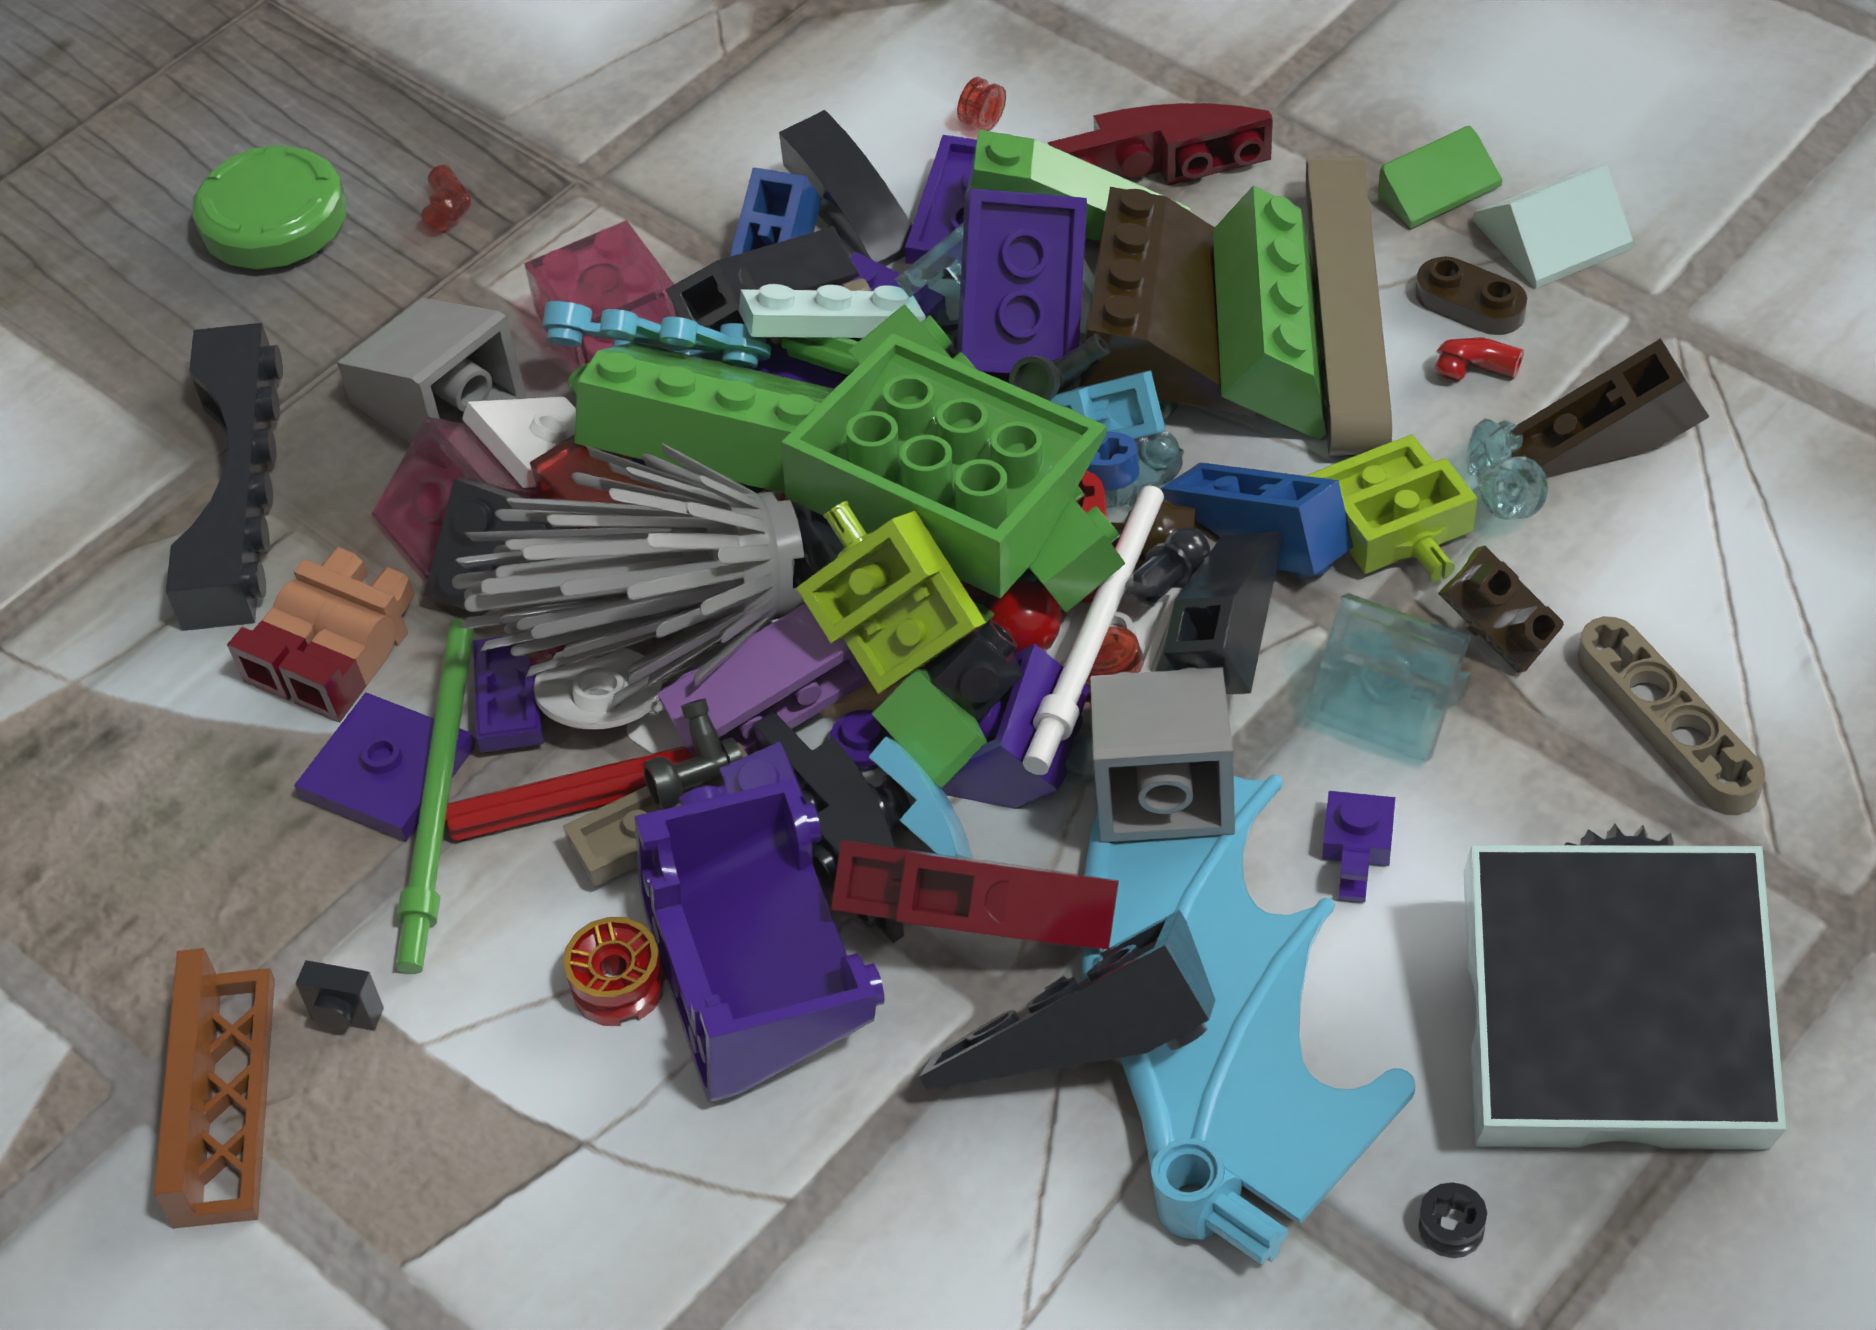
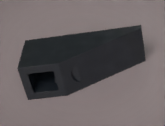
(799, 263)
(1225, 609)

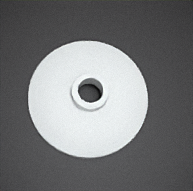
(584, 691)

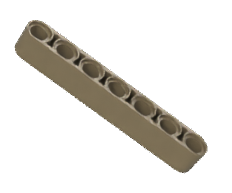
(1347, 306)

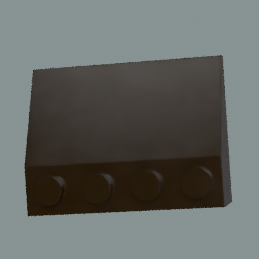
(1157, 300)

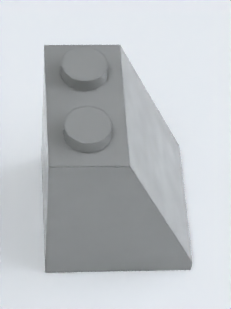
(432, 365)
(1162, 754)

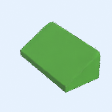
(1438, 177)

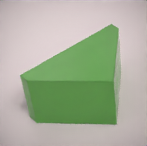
(930, 726)

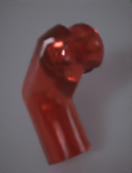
(448, 201)

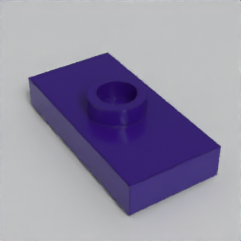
(505, 699)

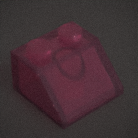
(421, 486)

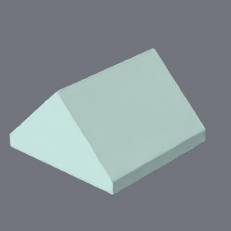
(1559, 226)

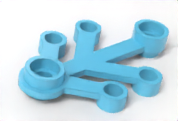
(570, 322)

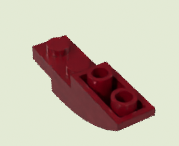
(1174, 139)
(975, 895)

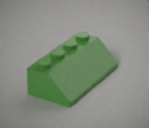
(1268, 313)

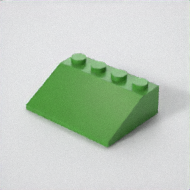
(704, 408)
(955, 446)

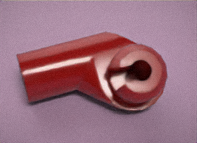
(1478, 352)

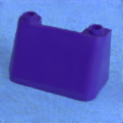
(749, 935)

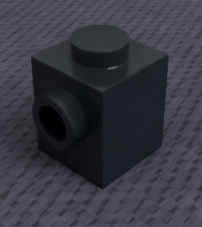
(977, 669)

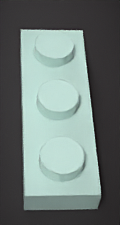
(820, 312)

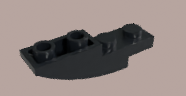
(841, 799)

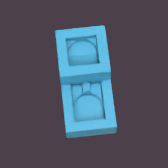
(1122, 404)
(932, 814)

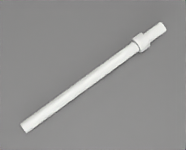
(1059, 710)

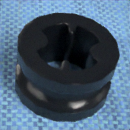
(892, 802)
(1467, 1234)

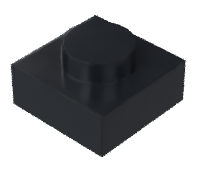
(339, 996)

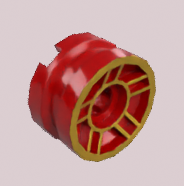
(616, 948)

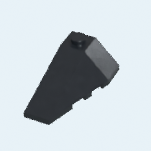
(1133, 1001)

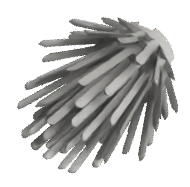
(649, 571)

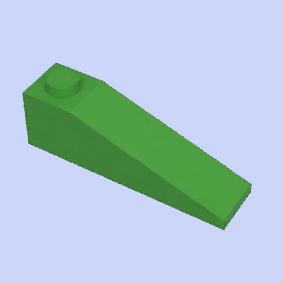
(1034, 167)

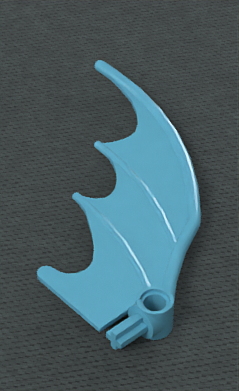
(1239, 1096)

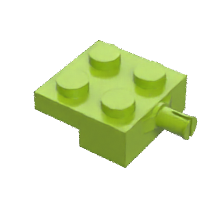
(1403, 506)
(889, 597)

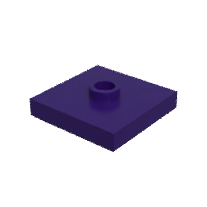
(376, 766)

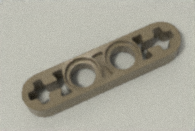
(1677, 709)

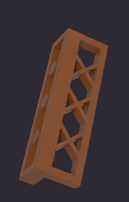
(189, 1086)

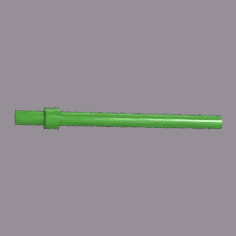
(419, 902)

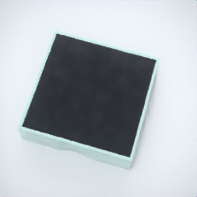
(1622, 997)

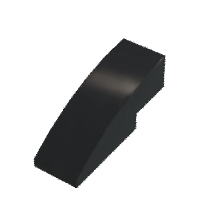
(850, 187)

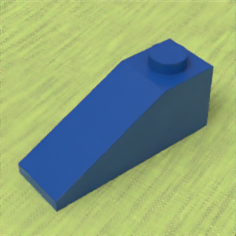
(775, 210)
(1256, 501)

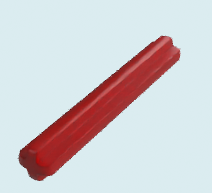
(551, 796)

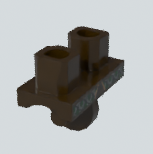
(1501, 609)

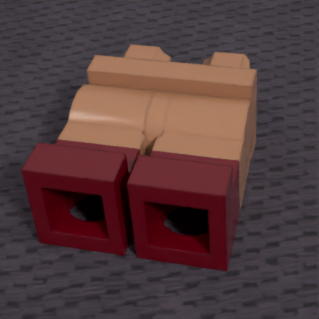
(325, 634)

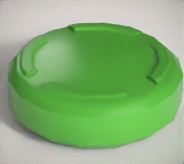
(269, 207)

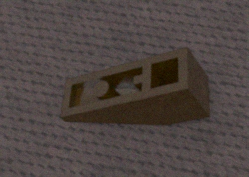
(1613, 415)

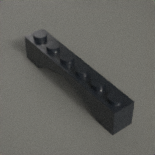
(217, 560)

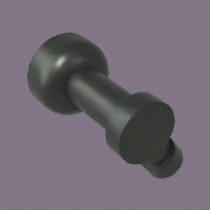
(1060, 375)
(669, 780)

